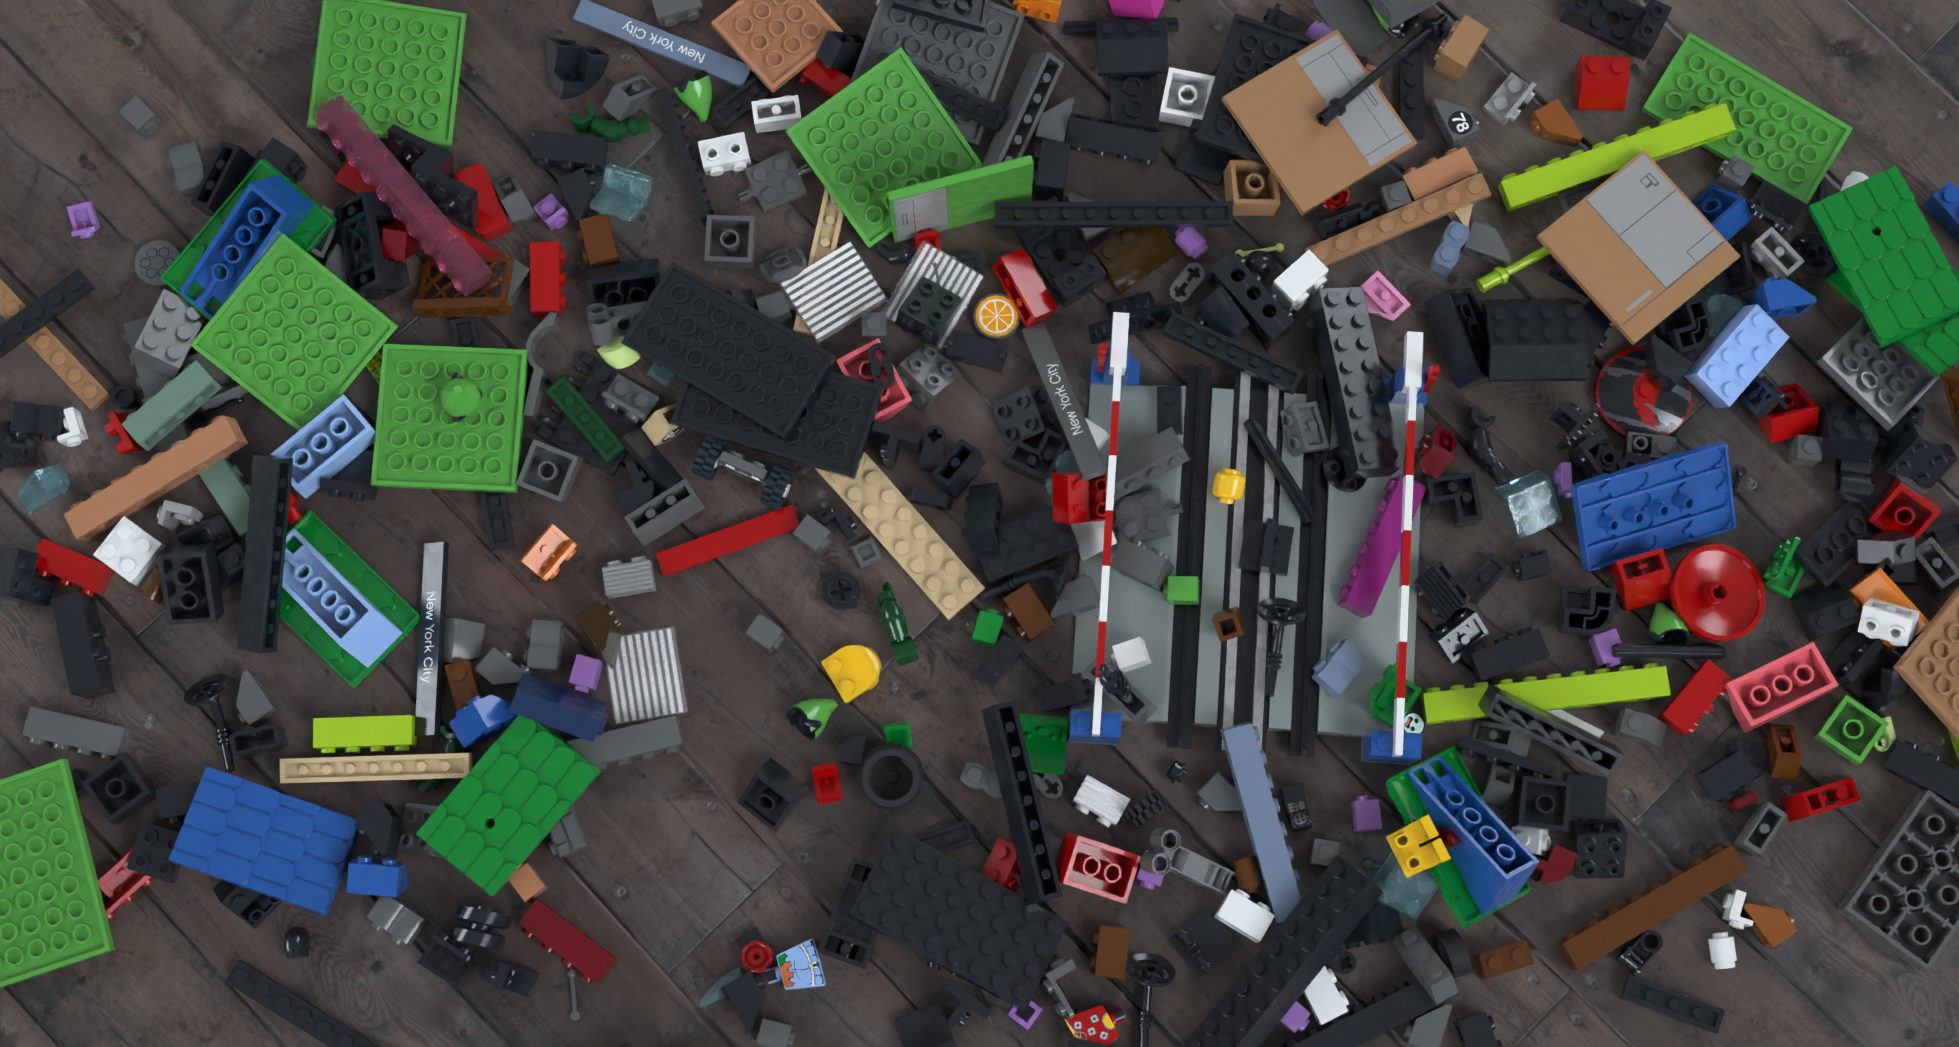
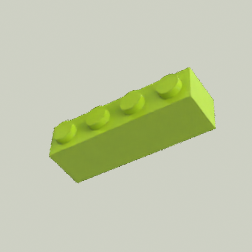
(364, 733)

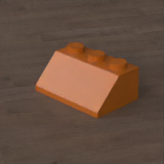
(1881, 587)

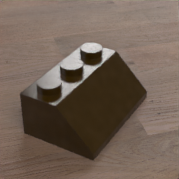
(1133, 255)

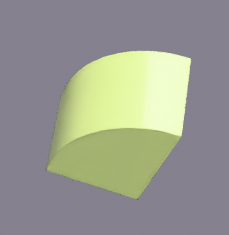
(617, 354)

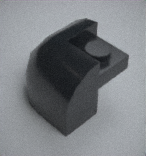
(1686, 327)
(1585, 610)

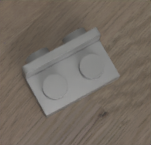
(1508, 99)
(172, 513)

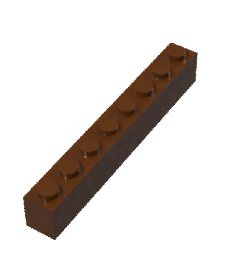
(1652, 907)

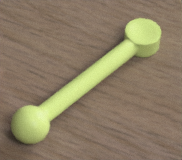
(1278, 247)

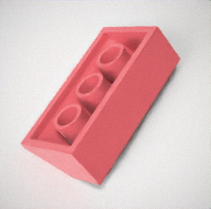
(1780, 687)

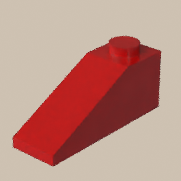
(1820, 799)

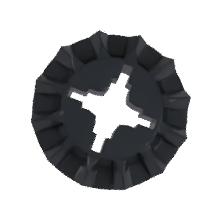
(831, 585)

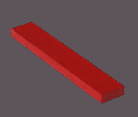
(727, 541)

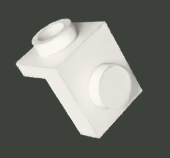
(1535, 840)
(1733, 905)

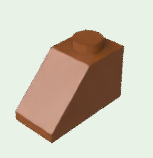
(1555, 124)
(1769, 923)

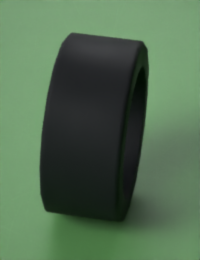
(1453, 952)

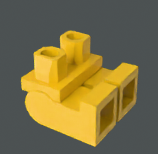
(1407, 851)

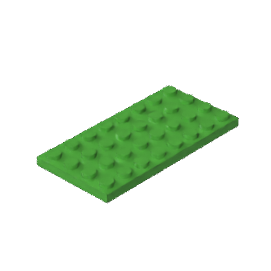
(1775, 129)

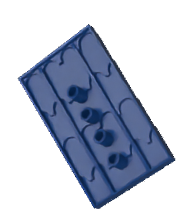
(1654, 505)
(265, 841)

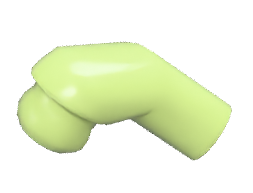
(1887, 737)

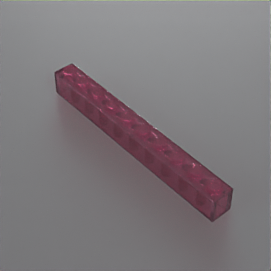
(403, 196)

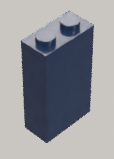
(559, 707)

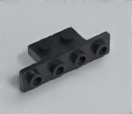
(1142, 316)

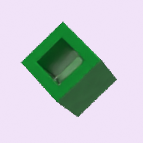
(988, 627)

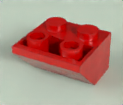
(1078, 499)
(1642, 579)

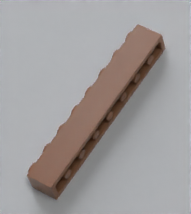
(155, 478)

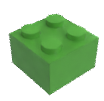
(1851, 730)

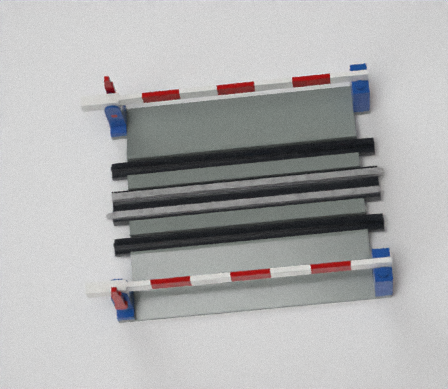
(1223, 683)

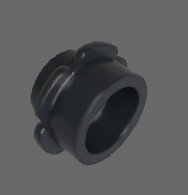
(1177, 772)

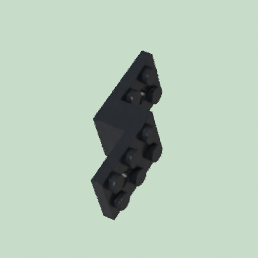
(434, 173)

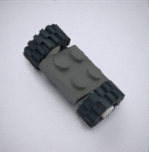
(714, 454)

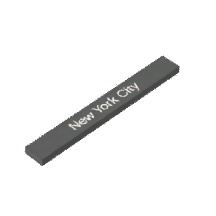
(1064, 402)

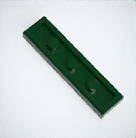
(585, 419)

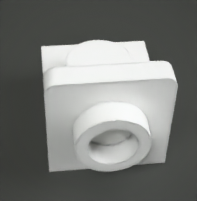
(75, 427)

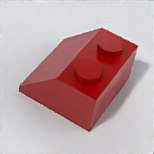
(1602, 83)
(1797, 419)
(1904, 510)

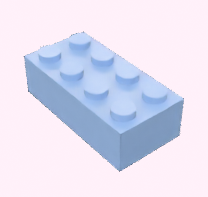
(1736, 356)
(326, 445)

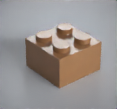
(1459, 48)
(1251, 188)

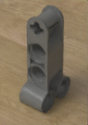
(605, 323)
(1184, 863)

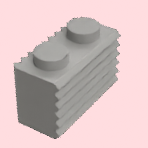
(628, 578)

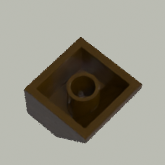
(602, 630)

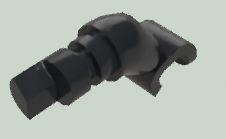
(1481, 448)

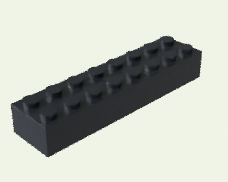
(1355, 383)

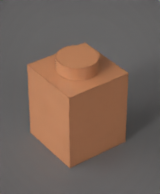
(528, 882)

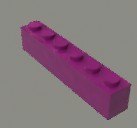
(1378, 550)

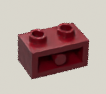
(397, 242)
(1436, 451)

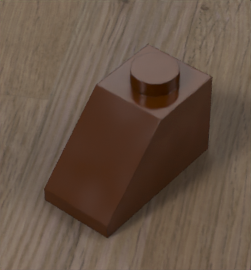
(1783, 751)

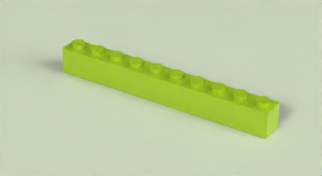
(1606, 159)
(1552, 693)

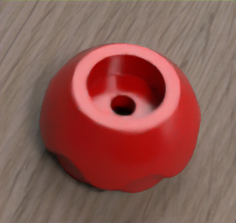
(1341, 202)
(750, 951)

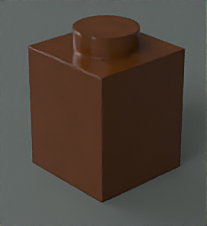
(1228, 624)

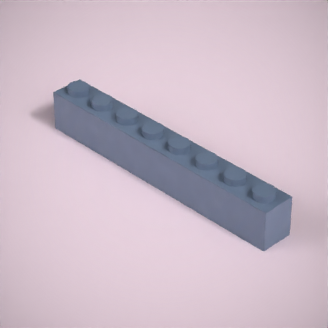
(1262, 819)

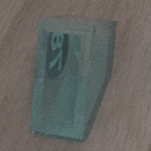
(43, 488)

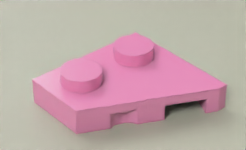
(1383, 298)

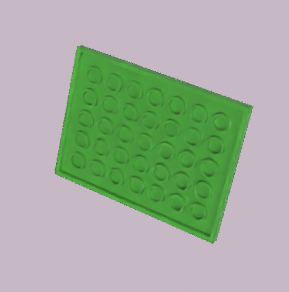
(47, 877)

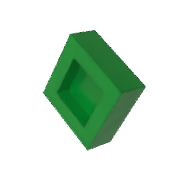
(899, 733)

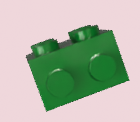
(1785, 571)
(1383, 697)
(1045, 742)

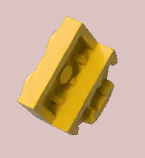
(853, 670)

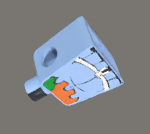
(798, 967)

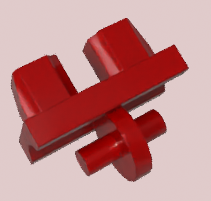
(114, 428)

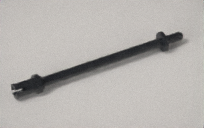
(1337, 106)

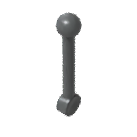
(575, 1015)

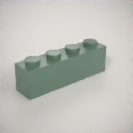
(171, 405)
(229, 492)

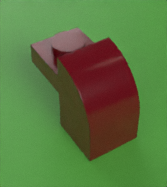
(1556, 865)

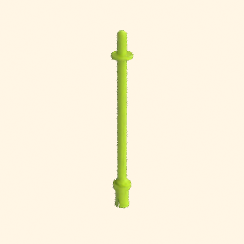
(1502, 274)

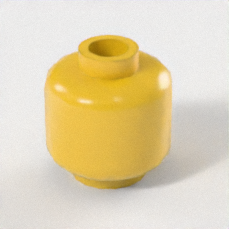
(1228, 485)

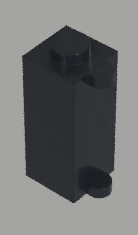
(976, 351)

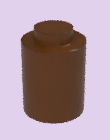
(152, 587)
(1247, 874)

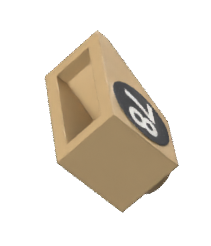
(659, 427)

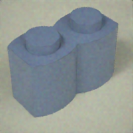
(1449, 248)
(1339, 667)

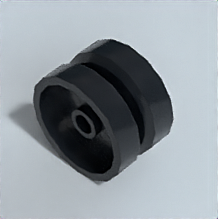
(480, 928)

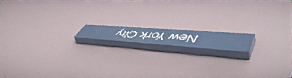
(662, 43)

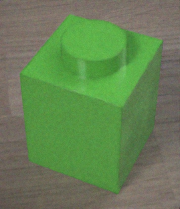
(1182, 590)

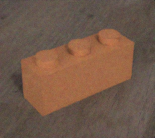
(1439, 173)

